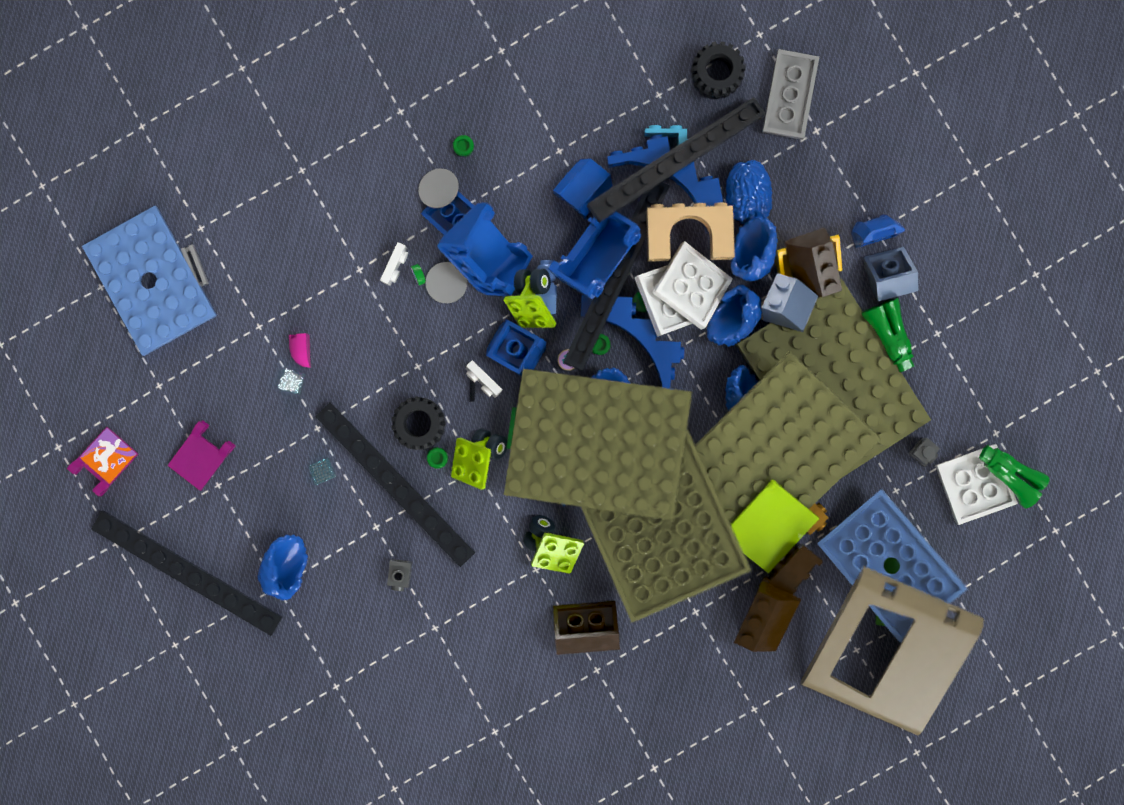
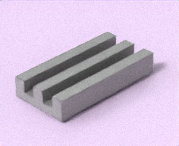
(198, 264)

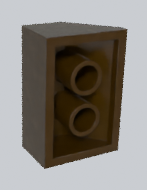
(814, 262)
(767, 619)
(586, 627)

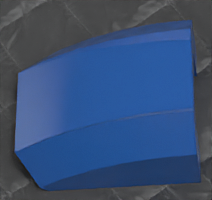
(583, 185)
(875, 230)
(515, 347)

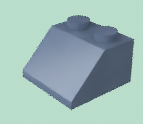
(891, 273)
(788, 303)

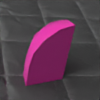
(300, 349)

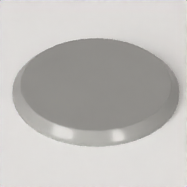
(438, 188)
(445, 283)

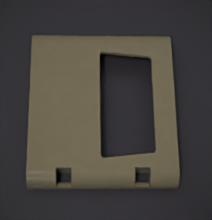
(920, 667)

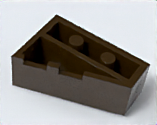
(793, 569)

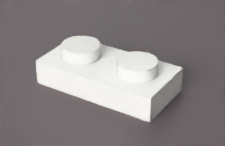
(391, 272)
(475, 373)

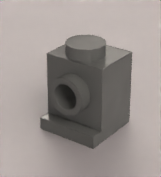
(924, 451)
(403, 567)

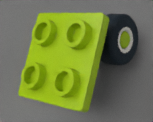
(529, 308)
(473, 457)
(551, 550)

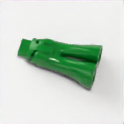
(889, 326)
(1005, 468)

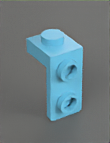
(674, 131)

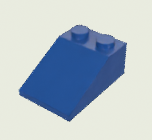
(446, 217)

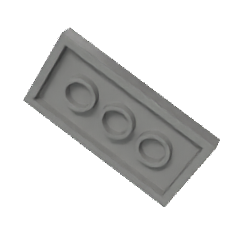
(790, 94)

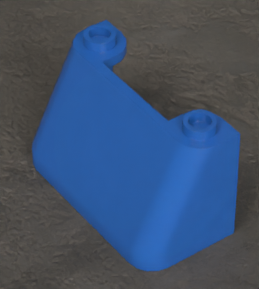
(484, 252)
(597, 254)

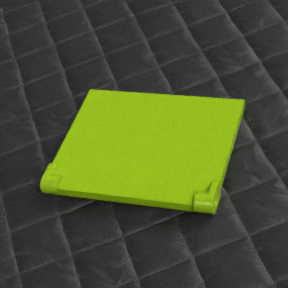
(772, 525)

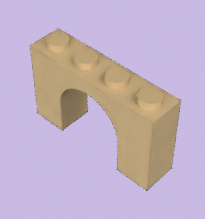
(716, 218)

